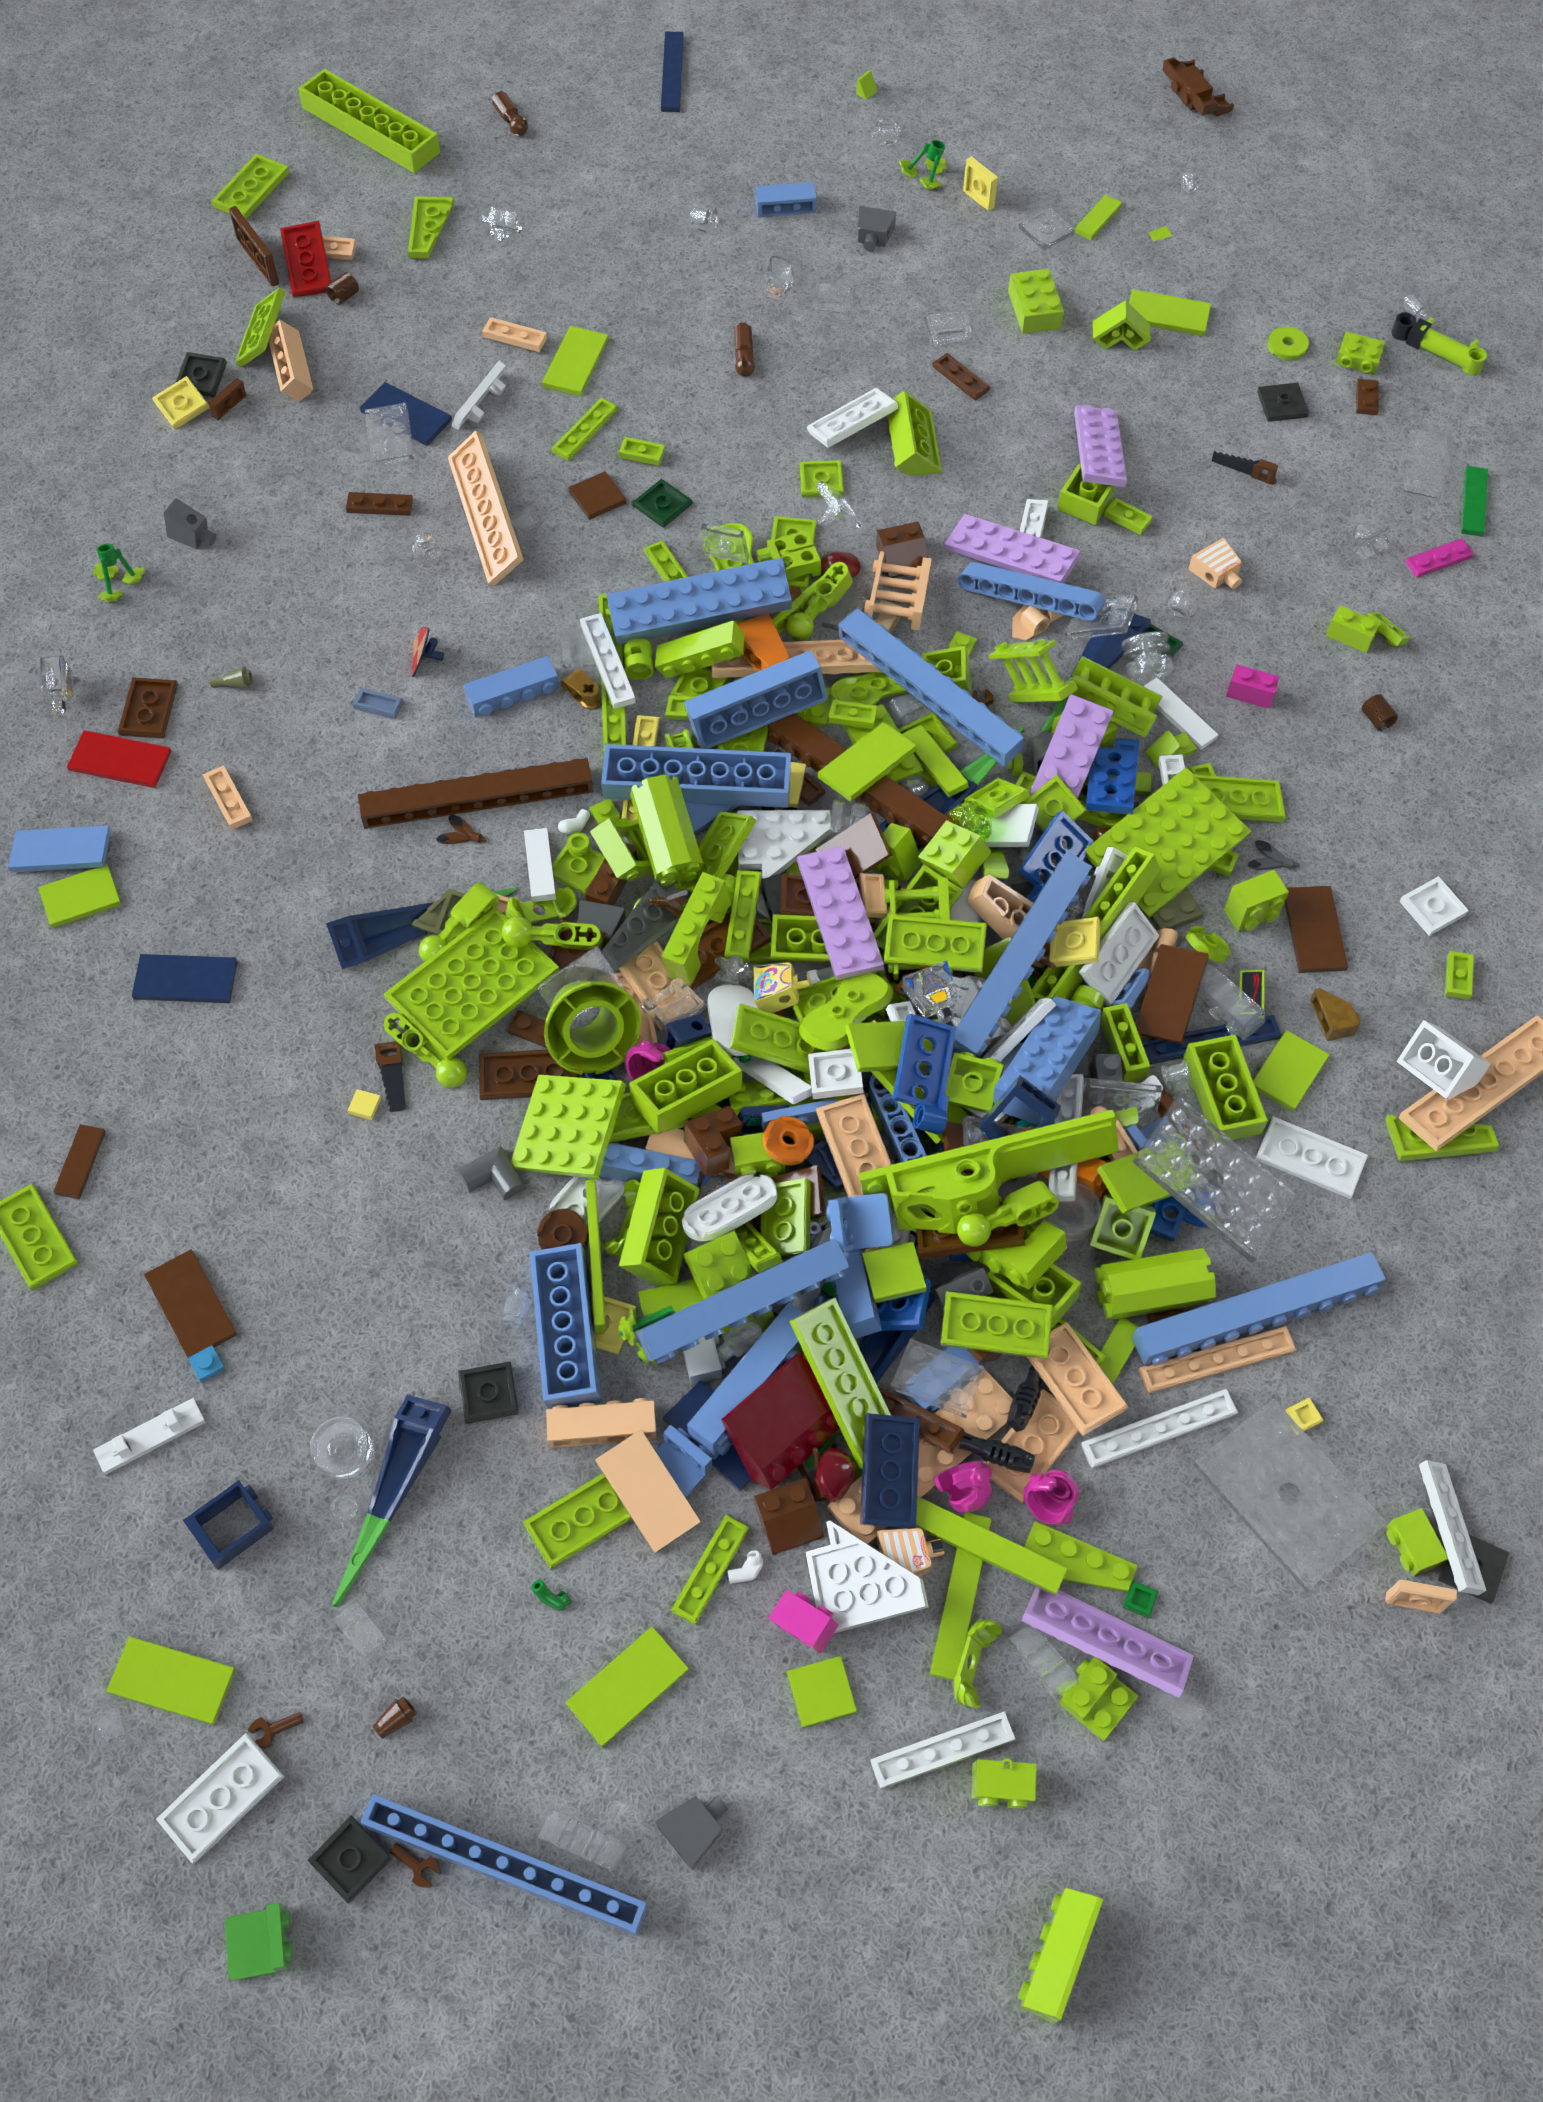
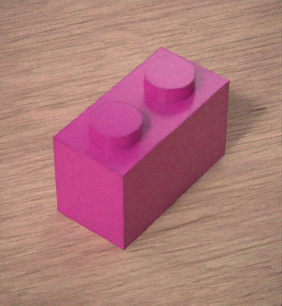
(1253, 686)
(804, 1621)

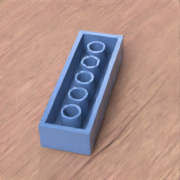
(756, 700)
(1050, 1054)
(565, 1326)
(762, 1360)

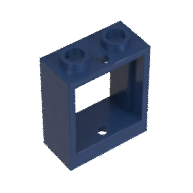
(1027, 1094)
(214, 1507)

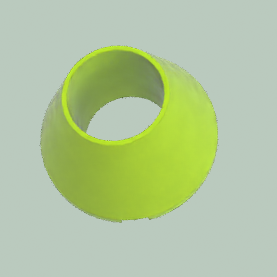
(602, 1042)

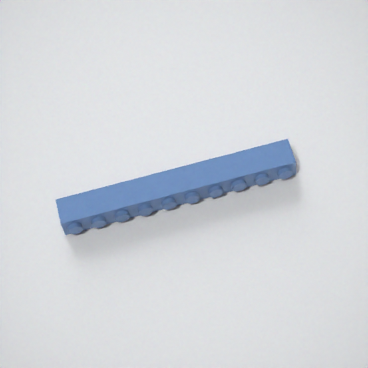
(931, 687)
(1019, 955)
(1258, 1309)
(505, 1865)

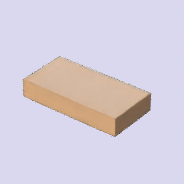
(873, 894)

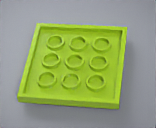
(568, 1126)

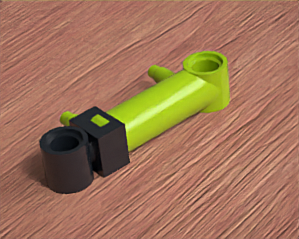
(1421, 335)

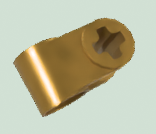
(582, 689)

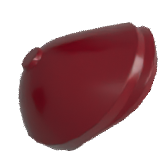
(845, 557)
(835, 1474)

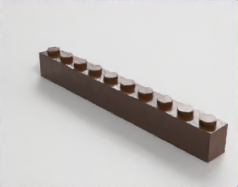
(475, 793)
(883, 797)

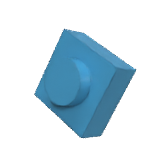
(206, 1363)

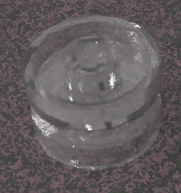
(840, 820)

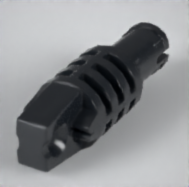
(1025, 1401)
(998, 1453)

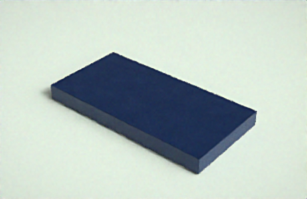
(424, 418)
(184, 978)
(680, 1415)
(890, 1471)

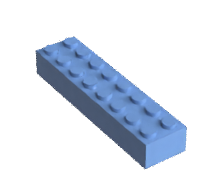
(700, 601)
(703, 774)
(745, 1298)

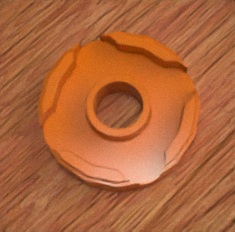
(783, 1152)

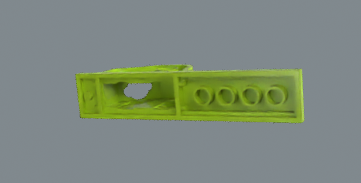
(939, 1188)

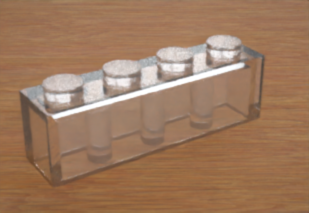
(1229, 1003)

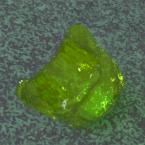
(972, 817)

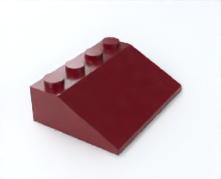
(781, 1423)

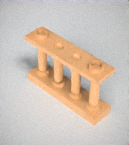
(918, 586)

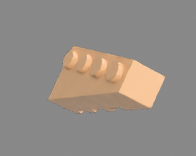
(1001, 908)

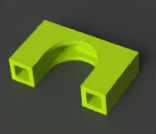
(706, 902)
(1026, 1262)

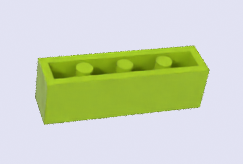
(700, 650)

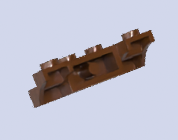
(1194, 88)

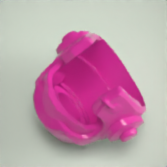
(644, 1058)
(966, 1485)
(1051, 1496)

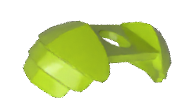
(558, 908)
(616, 1245)
(979, 1637)

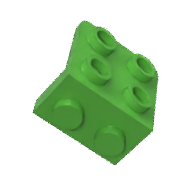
(258, 1942)

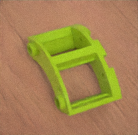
(609, 839)

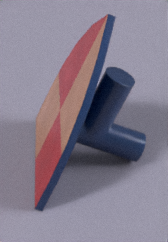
(421, 650)

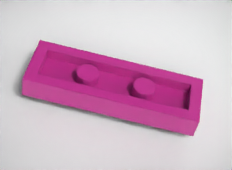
(1439, 558)

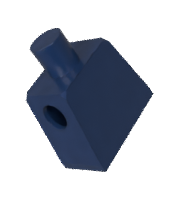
(686, 1031)

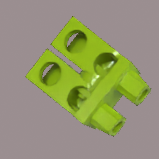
(797, 553)

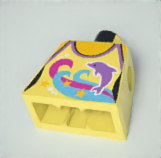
(778, 986)

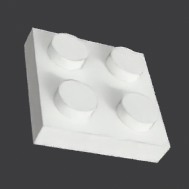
(1433, 906)
(834, 1074)

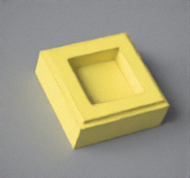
(364, 1104)
(1305, 1414)

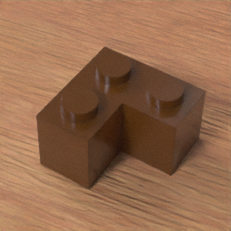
(710, 1139)

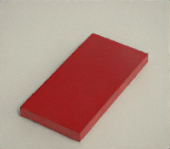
(305, 258)
(119, 759)

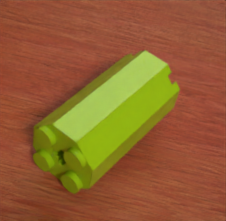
(666, 829)
(1155, 1284)

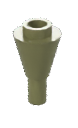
(238, 678)

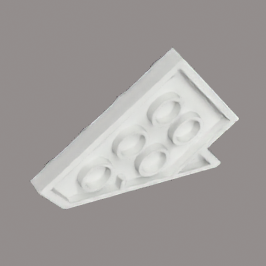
(780, 838)
(861, 1582)

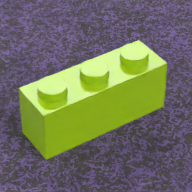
(1124, 1040)

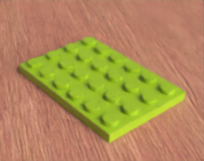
(1182, 828)
(469, 985)

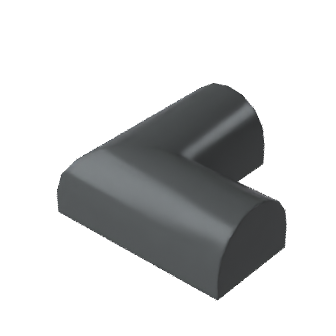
(492, 1167)

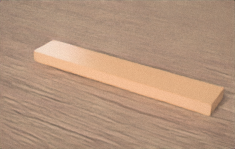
(1217, 1359)

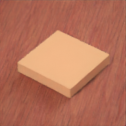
(1420, 1596)

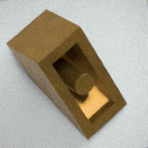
(1334, 1015)

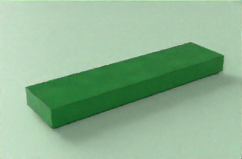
(1474, 501)

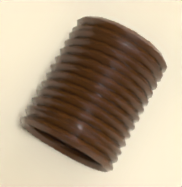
(342, 288)
(1379, 711)

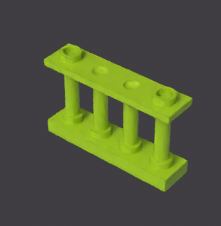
(1030, 689)
(1130, 701)
(939, 893)

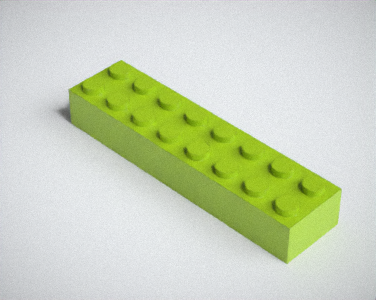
(369, 120)

